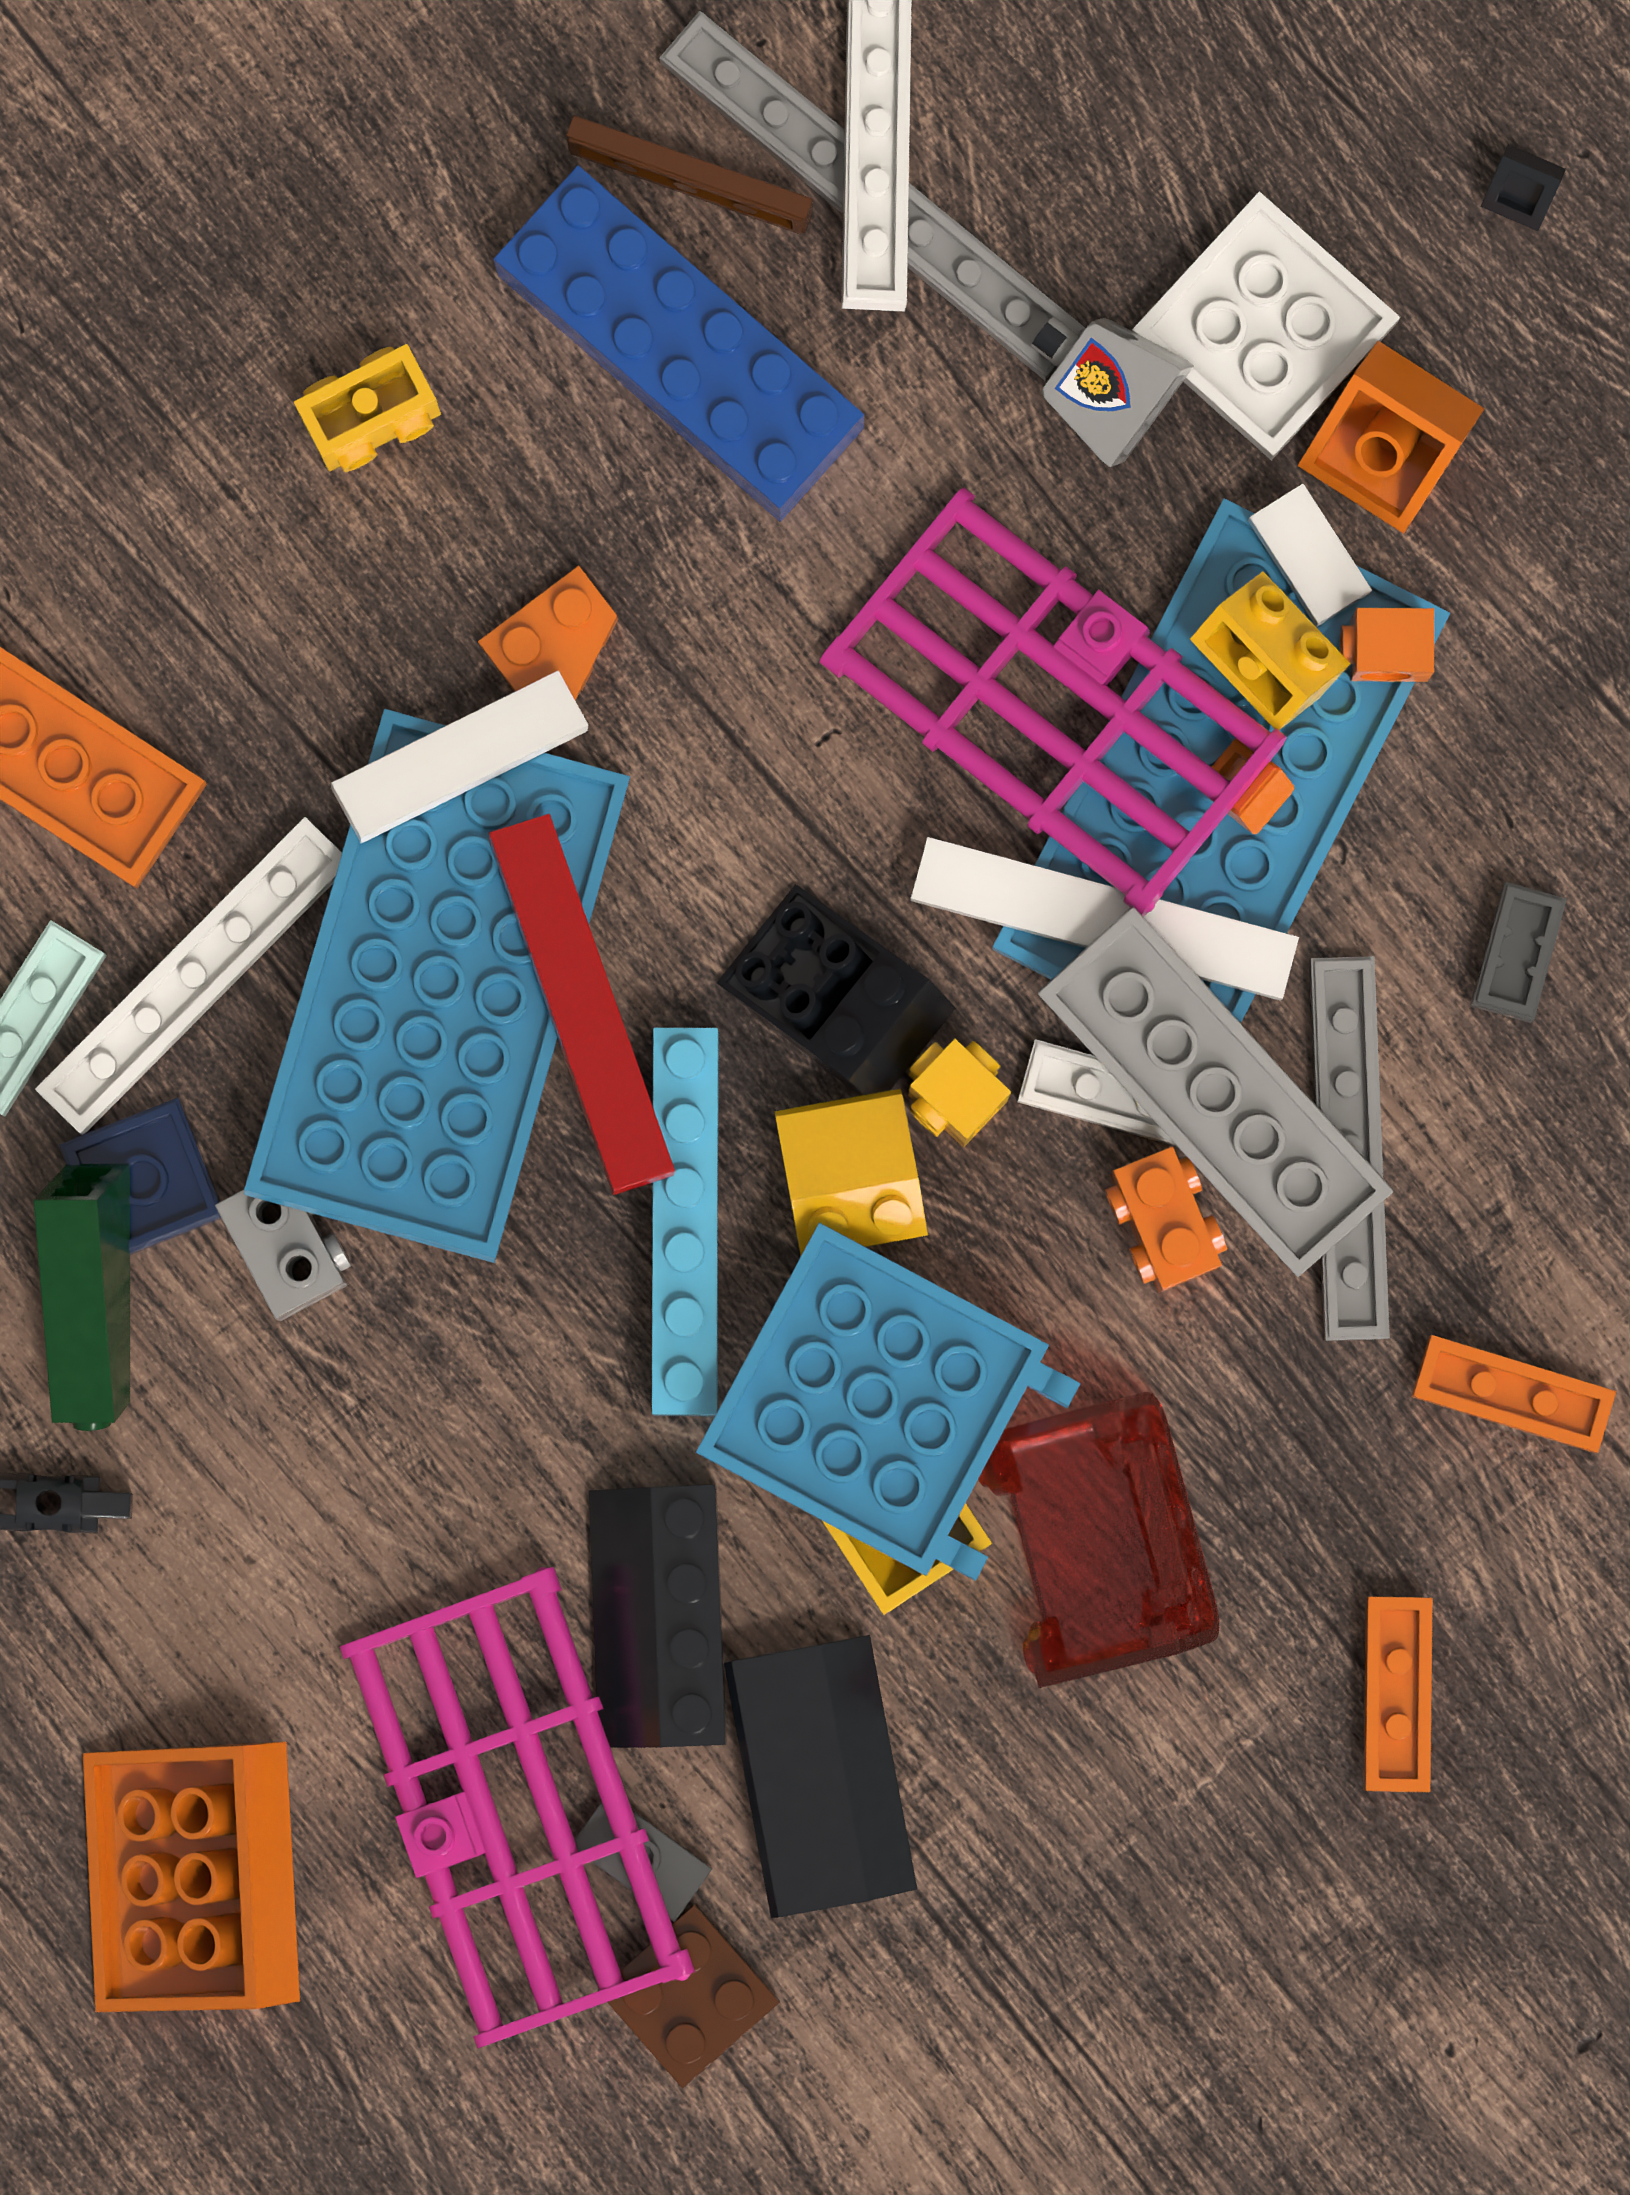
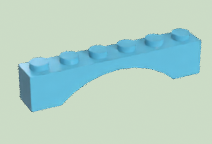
(686, 1224)

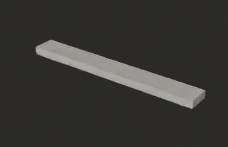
(814, 151)

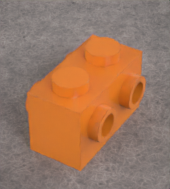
(1165, 1219)

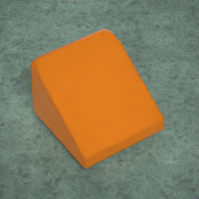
(1262, 796)

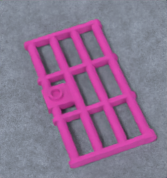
(1083, 661)
(469, 1822)

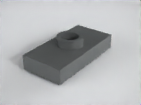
(1518, 952)
(675, 1868)

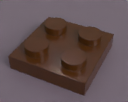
(699, 2017)

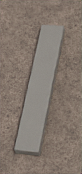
(1350, 1097)

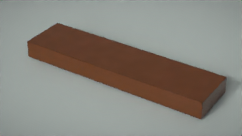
(689, 175)

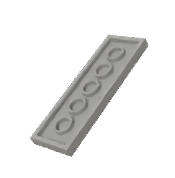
(1215, 1091)

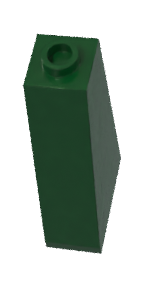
(86, 1292)

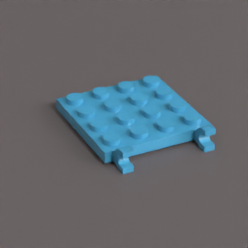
(877, 1401)

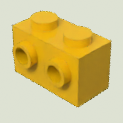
(368, 408)
(1269, 651)
(956, 1090)

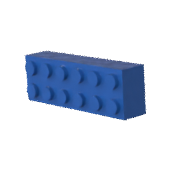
(679, 343)

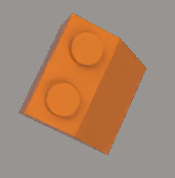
(1390, 436)

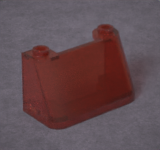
(1105, 1539)

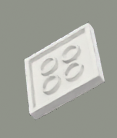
(1267, 325)

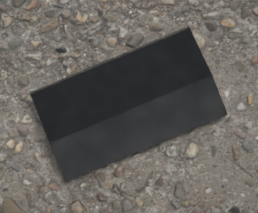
(820, 1776)

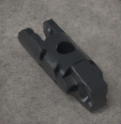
(80, 1503)

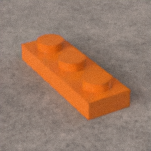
(1513, 1394)
(1397, 1694)

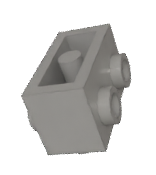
(277, 1248)

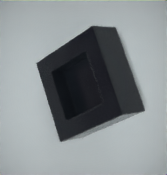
(1523, 187)

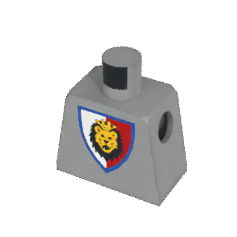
(1108, 383)

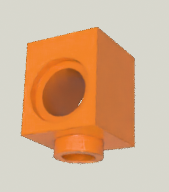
(1389, 644)

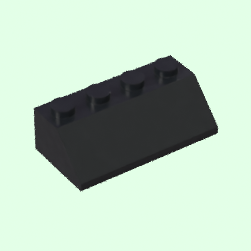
(658, 1616)

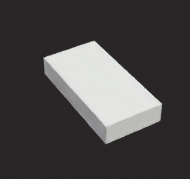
(1309, 555)

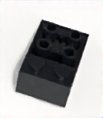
(836, 994)

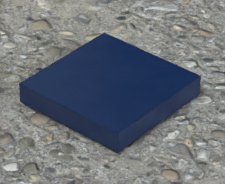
(167, 1172)

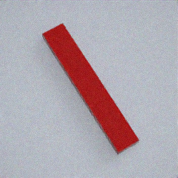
(581, 1004)

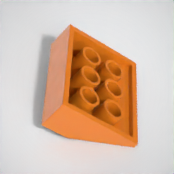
(191, 1878)

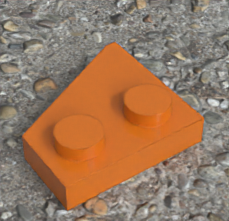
(553, 633)

